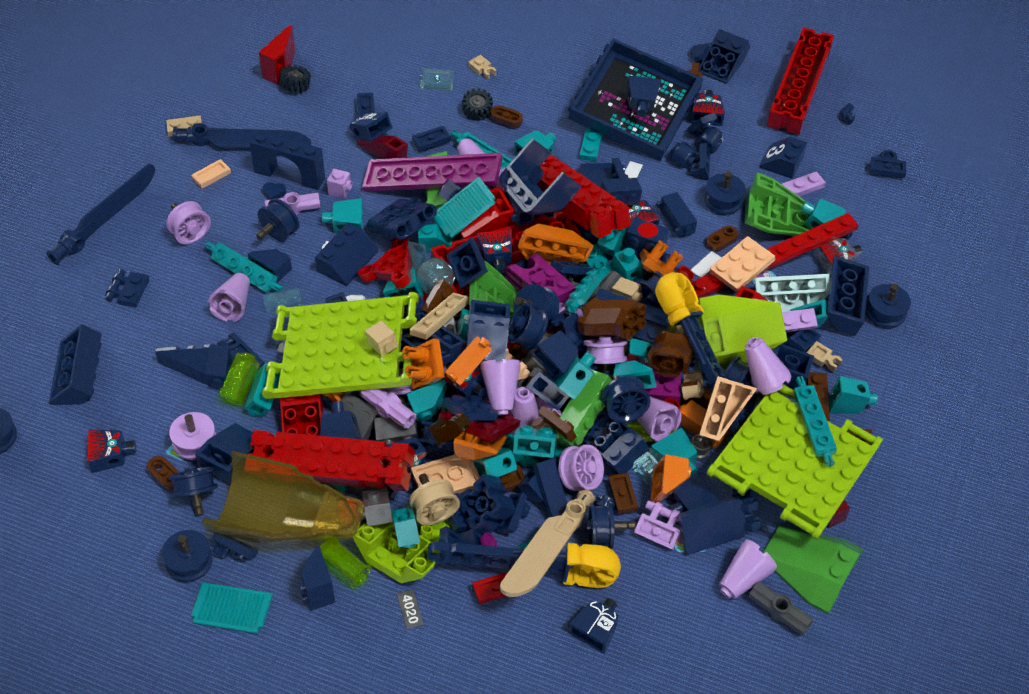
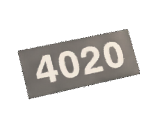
(410, 609)

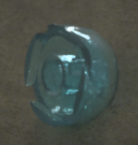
(431, 271)

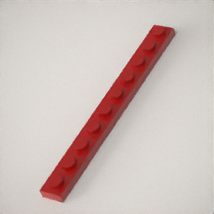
(788, 249)

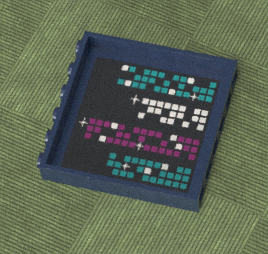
(604, 99)

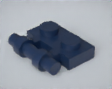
(132, 291)

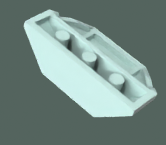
(793, 290)

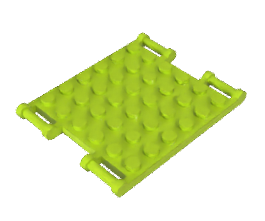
(330, 349)
(779, 462)

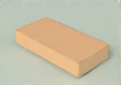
(211, 174)

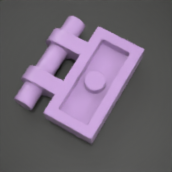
(656, 530)

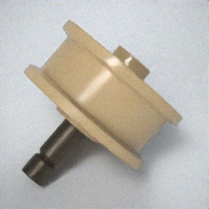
(433, 501)

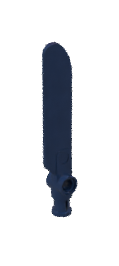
(230, 138)
(74, 240)

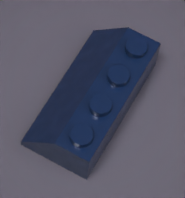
(847, 295)
(76, 367)

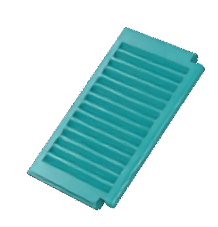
(464, 208)
(231, 607)

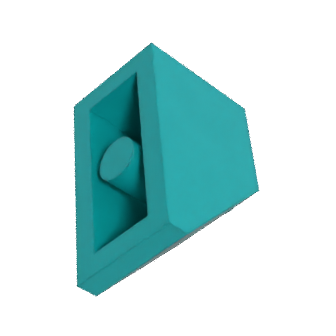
(433, 236)
(638, 370)
(427, 400)
(405, 527)

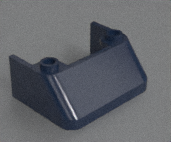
(524, 173)

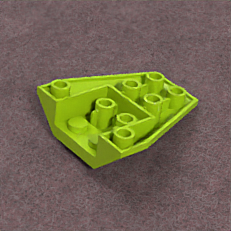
(735, 320)
(382, 551)

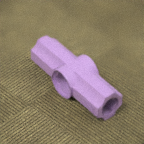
(300, 202)
(389, 406)

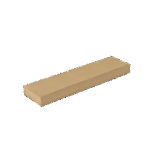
(439, 316)

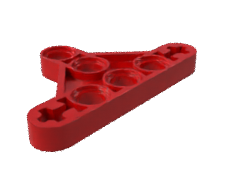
(392, 266)

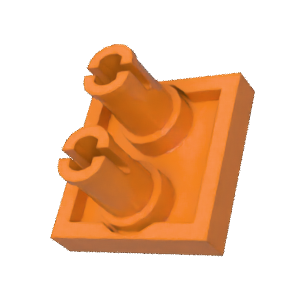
(652, 262)
(426, 363)

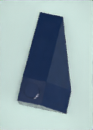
(205, 364)

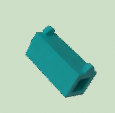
(256, 403)

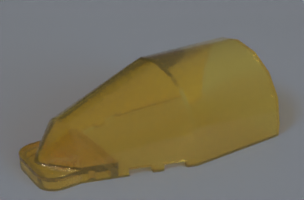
(281, 505)

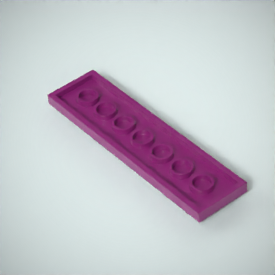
(431, 171)

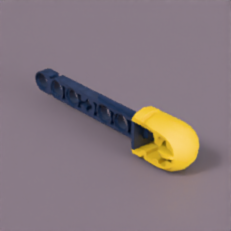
(681, 304)
(585, 565)

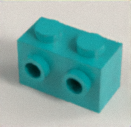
(535, 442)

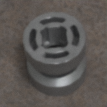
(702, 446)

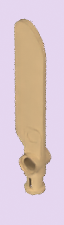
(545, 547)

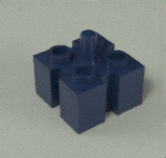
(486, 504)

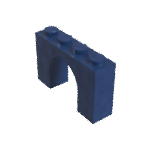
(306, 157)

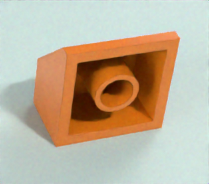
(668, 476)

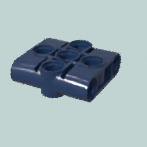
(401, 218)

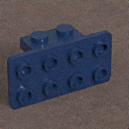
(597, 171)

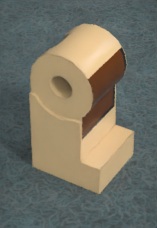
(693, 385)

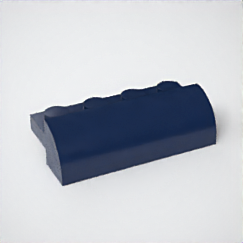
(655, 317)
(450, 343)

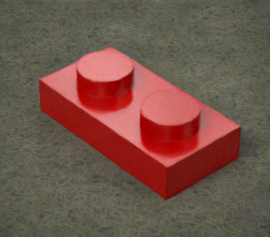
(489, 588)

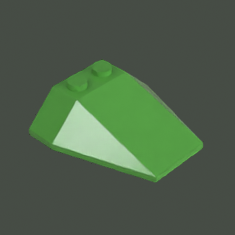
(774, 208)
(493, 288)
(813, 566)

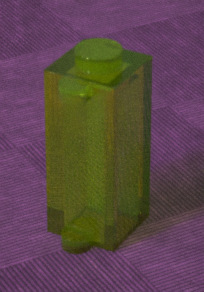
(239, 379)
(344, 564)

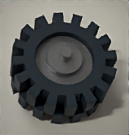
(295, 78)
(477, 104)

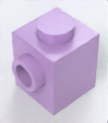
(339, 183)

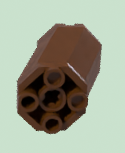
(612, 318)
(670, 354)

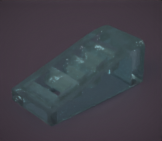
(641, 471)

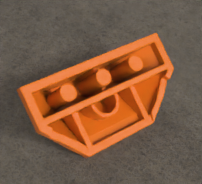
(554, 244)
(475, 448)

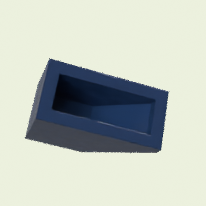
(273, 261)
(547, 389)

